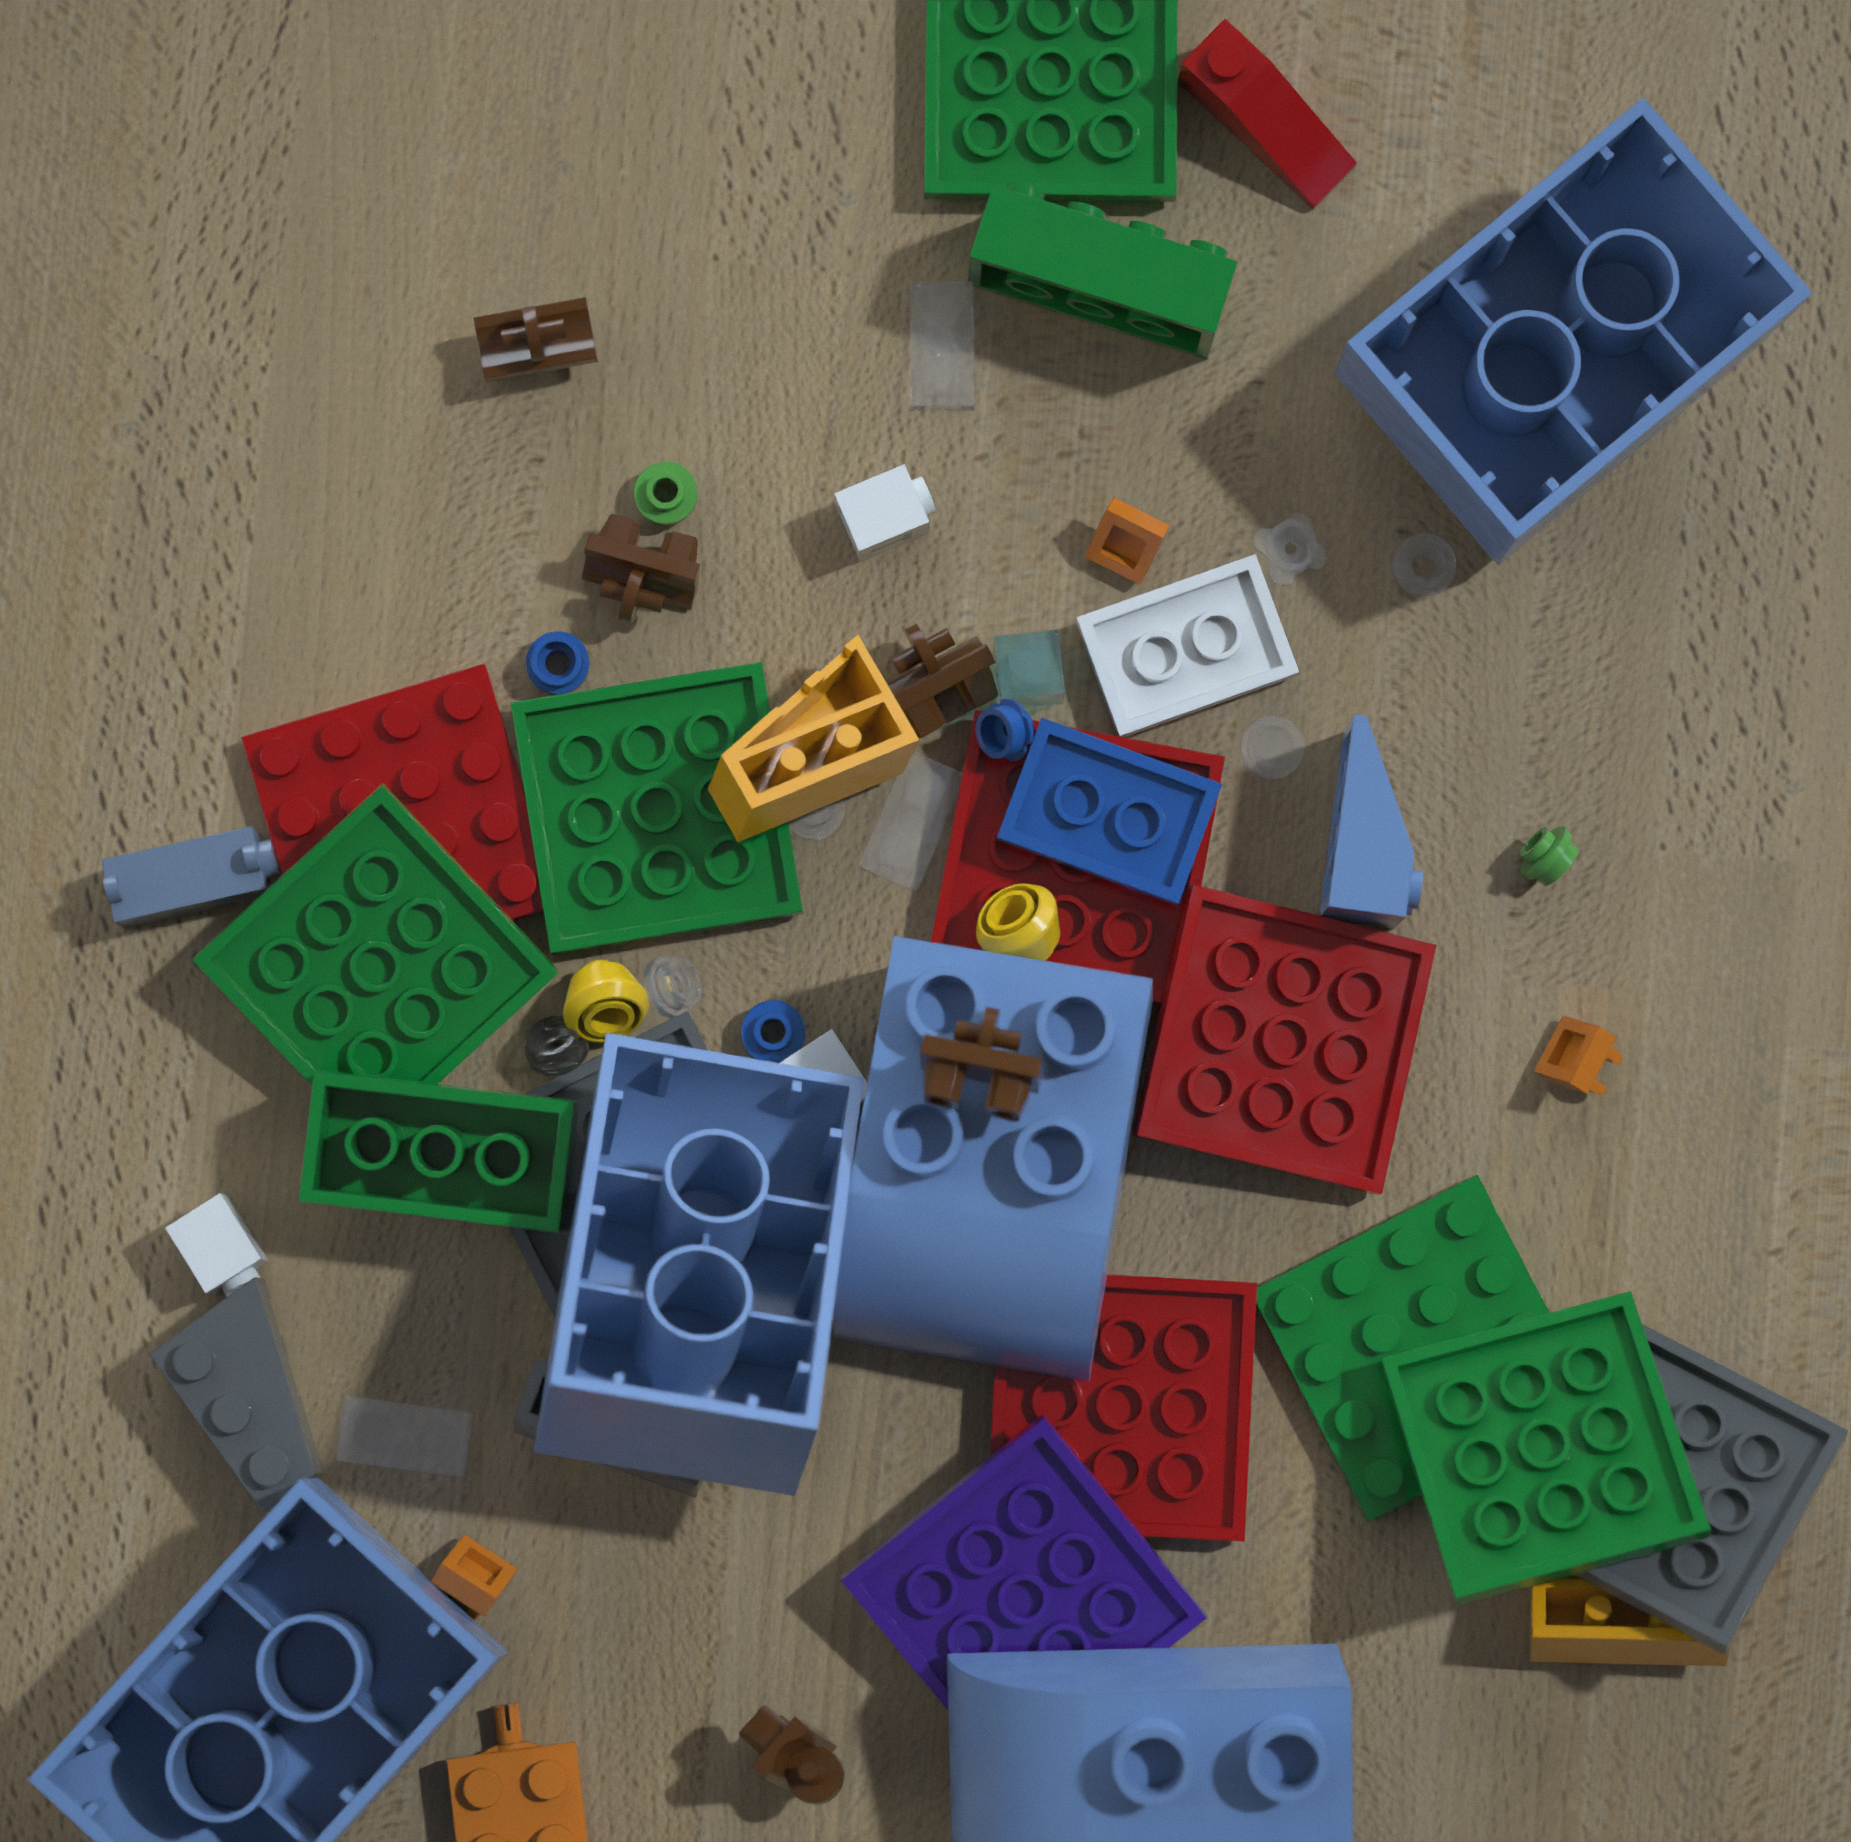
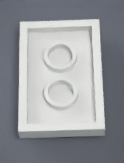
(1187, 646)

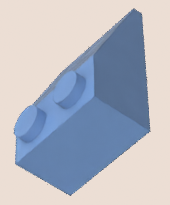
(1368, 848)

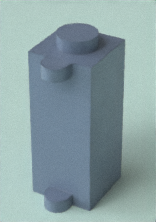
(189, 876)

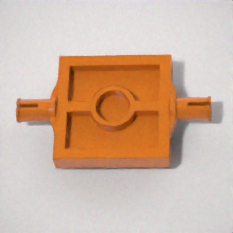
(517, 1789)

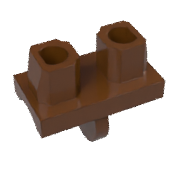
(535, 339)
(639, 574)
(962, 666)
(1008, 1073)
(794, 1756)

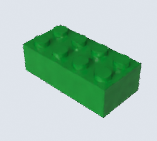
(1101, 269)
(438, 1150)

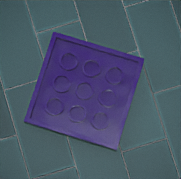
(1020, 1563)

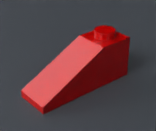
(1265, 113)

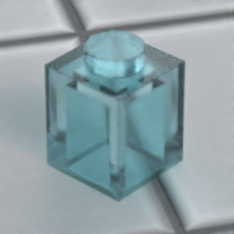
(1029, 668)

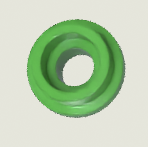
(673, 511)
(1548, 855)

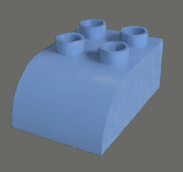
(1570, 331)
(982, 1227)
(701, 1266)
(275, 1691)
(1151, 1745)

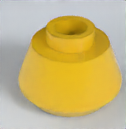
(1020, 922)
(604, 1000)

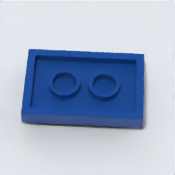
(1109, 811)

